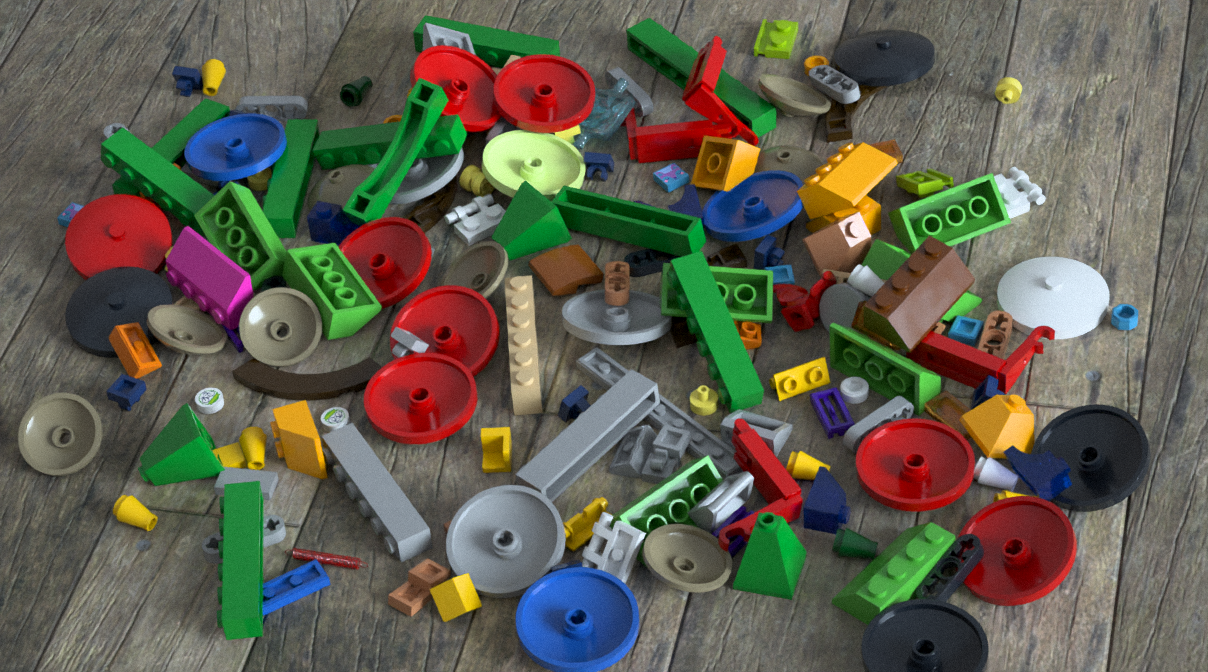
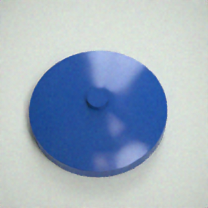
(235, 147)
(753, 207)
(577, 620)

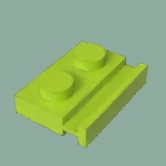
(776, 39)
(924, 183)

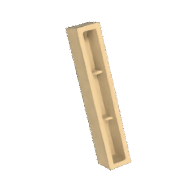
(523, 346)

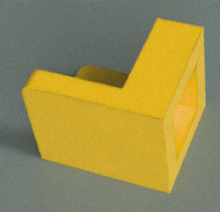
(496, 449)
(455, 597)

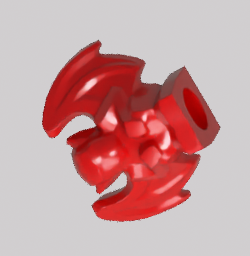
(801, 305)

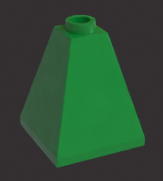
(530, 224)
(181, 452)
(771, 559)

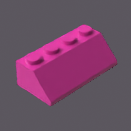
(209, 278)

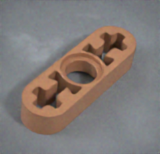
(617, 283)
(991, 333)

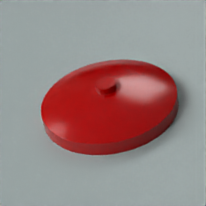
(464, 80)
(544, 93)
(118, 233)
(389, 257)
(453, 324)
(420, 398)
(915, 465)
(1025, 550)

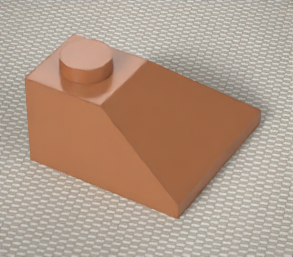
(839, 244)

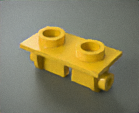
(800, 378)
(579, 527)

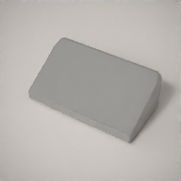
(633, 452)

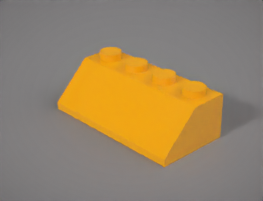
(844, 179)

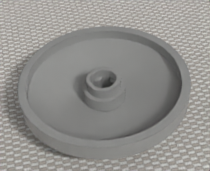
(426, 177)
(598, 322)
(505, 540)

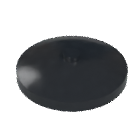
(885, 57)
(112, 300)
(1104, 452)
(924, 638)

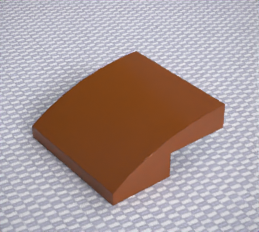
(565, 269)

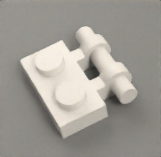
(1015, 201)
(479, 225)
(620, 550)

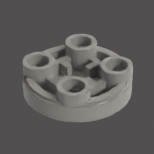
(840, 304)

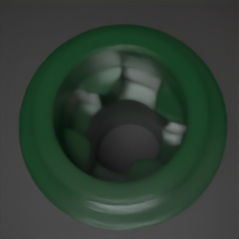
(355, 91)
(854, 545)

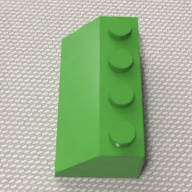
(952, 214)
(242, 233)
(886, 259)
(333, 286)
(745, 293)
(881, 368)
(670, 499)
(895, 572)

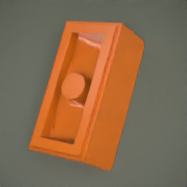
(134, 350)

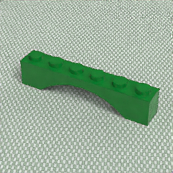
(418, 119)

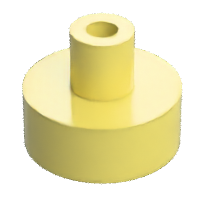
(1008, 90)
(259, 180)
(703, 401)

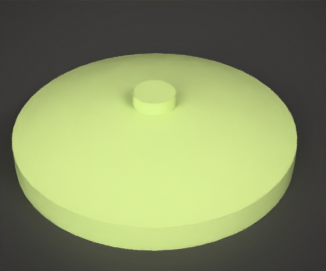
(532, 157)

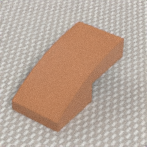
(416, 591)

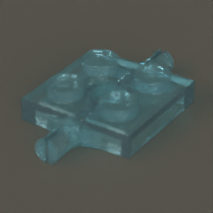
(607, 114)

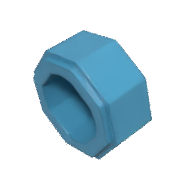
(1124, 317)

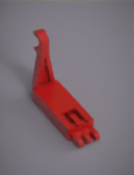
(702, 83)
(670, 140)
(972, 365)
(769, 478)

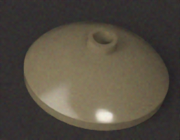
(793, 96)
(789, 159)
(339, 184)
(478, 268)
(276, 311)
(186, 330)
(46, 426)
(686, 558)

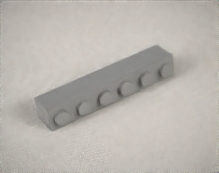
(590, 435)
(376, 493)

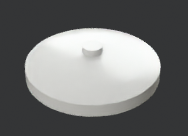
(1055, 295)

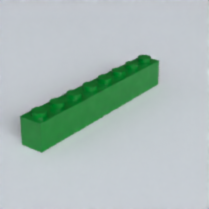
(675, 60)

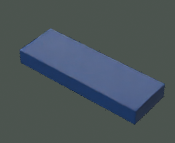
(293, 586)

